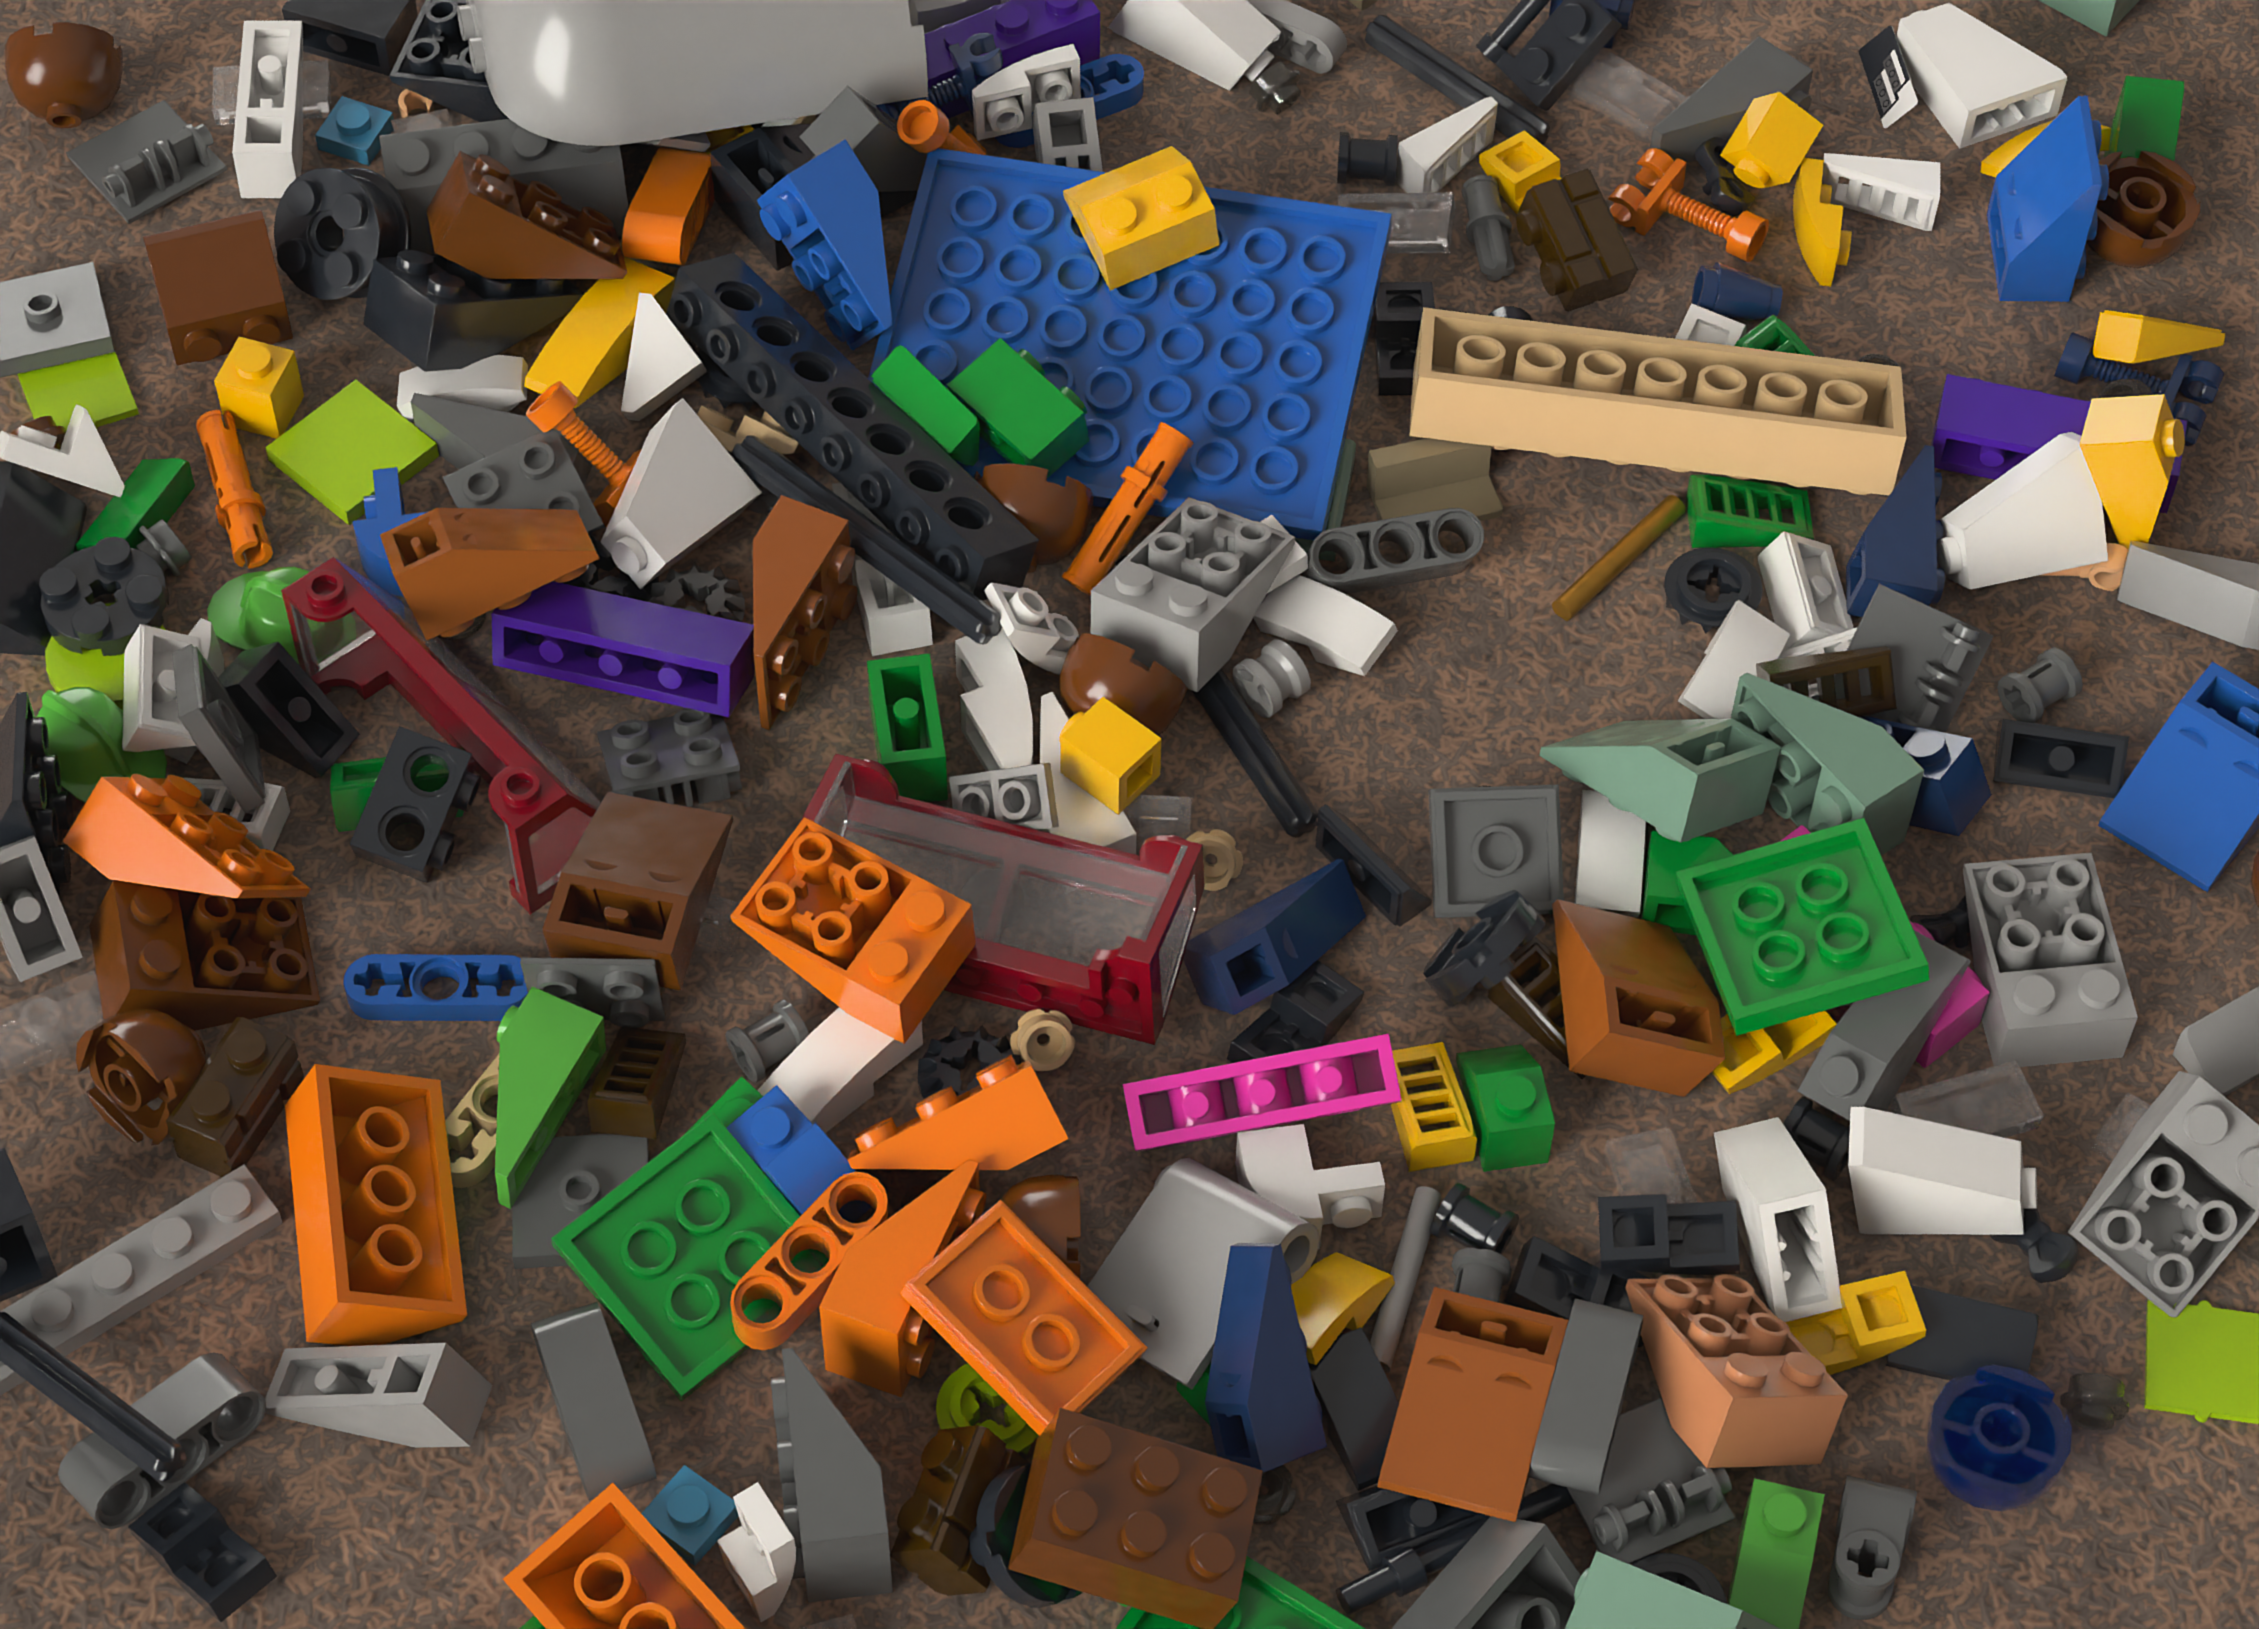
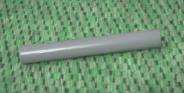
(1405, 1274)

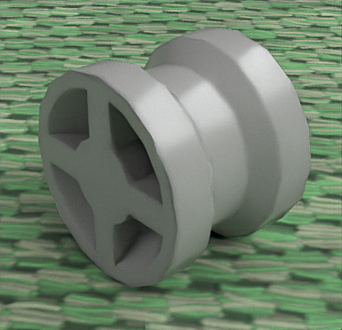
(1271, 678)

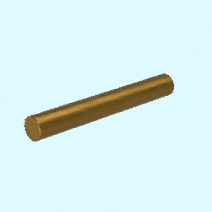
(1618, 557)

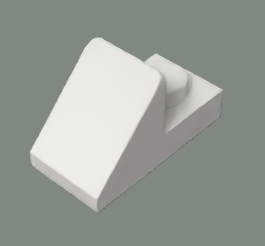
(80, 459)

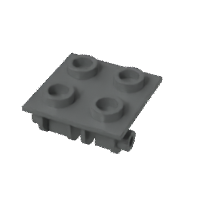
(148, 161)
(525, 476)
(1929, 654)
(671, 752)
(613, 988)
(1652, 1490)

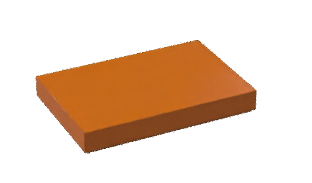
(1023, 1319)

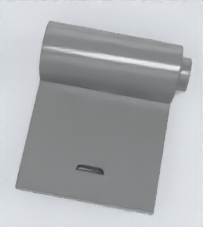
(1176, 1262)

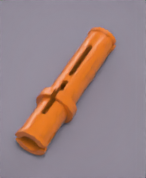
(239, 505)
(1128, 508)

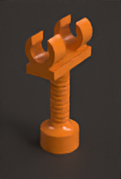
(927, 128)
(1666, 179)
(556, 411)

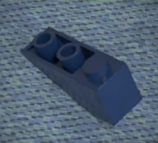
(1901, 542)
(1952, 778)
(1273, 940)
(1259, 1371)

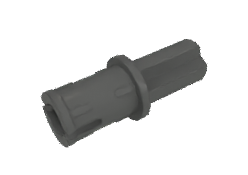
(1488, 227)

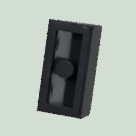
(2060, 758)
(1369, 867)
(1966, 1336)
(1390, 1520)

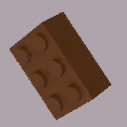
(1136, 1520)

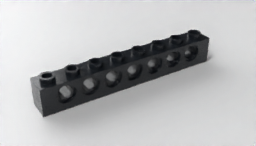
(849, 425)

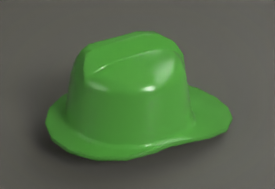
(252, 610)
(88, 739)

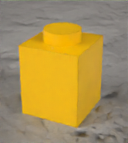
(1771, 141)
(260, 387)
(1109, 754)

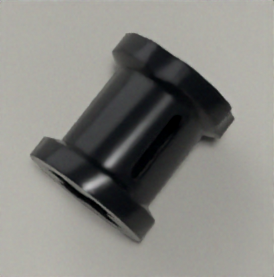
(1367, 159)
(1819, 1137)
(1473, 1221)

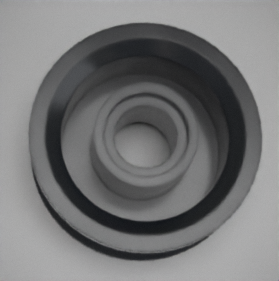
(312, 225)

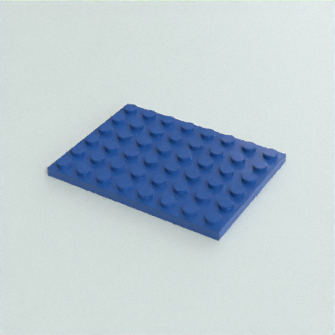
(1233, 347)

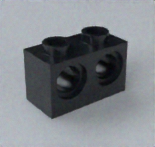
(399, 801)

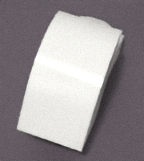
(1280, 1169)

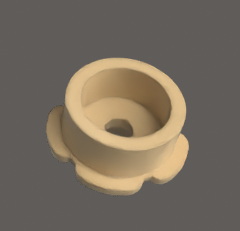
(1228, 858)
(1057, 1048)

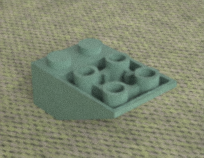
(1830, 763)
(1674, 773)

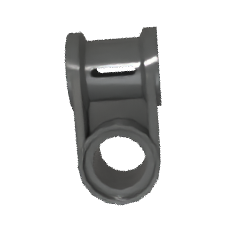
(1870, 1539)

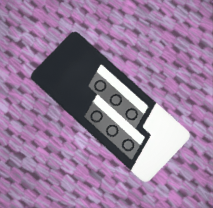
(1888, 76)

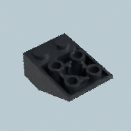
(439, 64)
(753, 166)
(452, 316)
(32, 788)

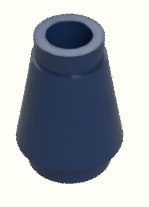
(1735, 293)

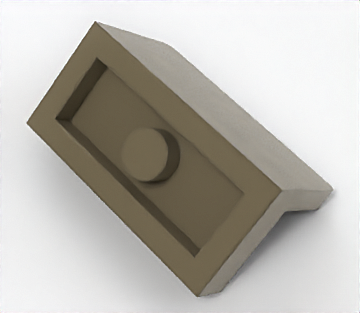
(1432, 477)

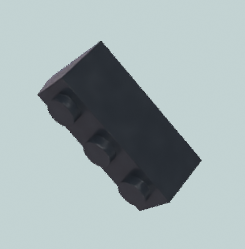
(36, 533)

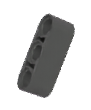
(1416, 536)
(1586, 1396)
(593, 1400)
(200, 1406)

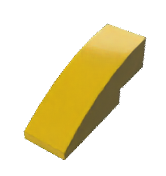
(597, 333)

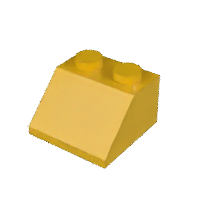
(1144, 216)

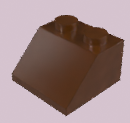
(218, 286)

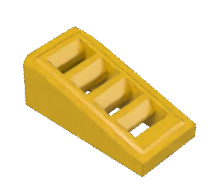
(2146, 338)
(1437, 1146)

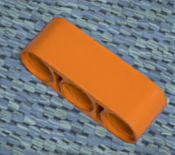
(669, 207)
(798, 1291)

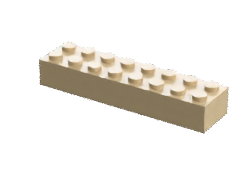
(1658, 402)

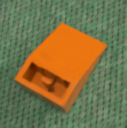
(170, 839)
(858, 928)
(990, 1124)
(864, 1319)

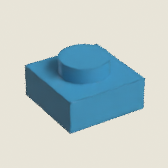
(354, 130)
(691, 1514)

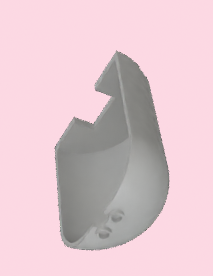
(687, 65)

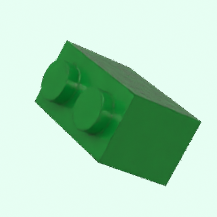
(1021, 409)
(908, 725)

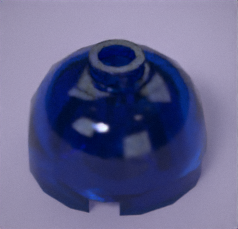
(1997, 1438)

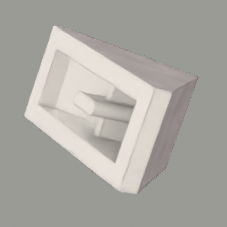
(658, 361)

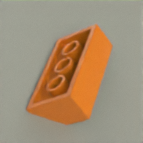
(373, 1207)
(614, 1574)

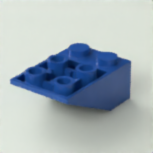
(2047, 209)
(835, 234)
(2197, 783)

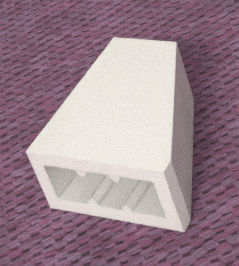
(1205, 36)
(1975, 75)
(675, 496)
(2027, 521)
(1935, 1177)
(1780, 1218)

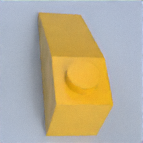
(2131, 458)

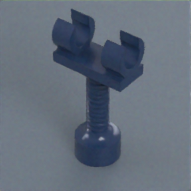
(966, 65)
(2195, 379)

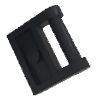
(1555, 51)

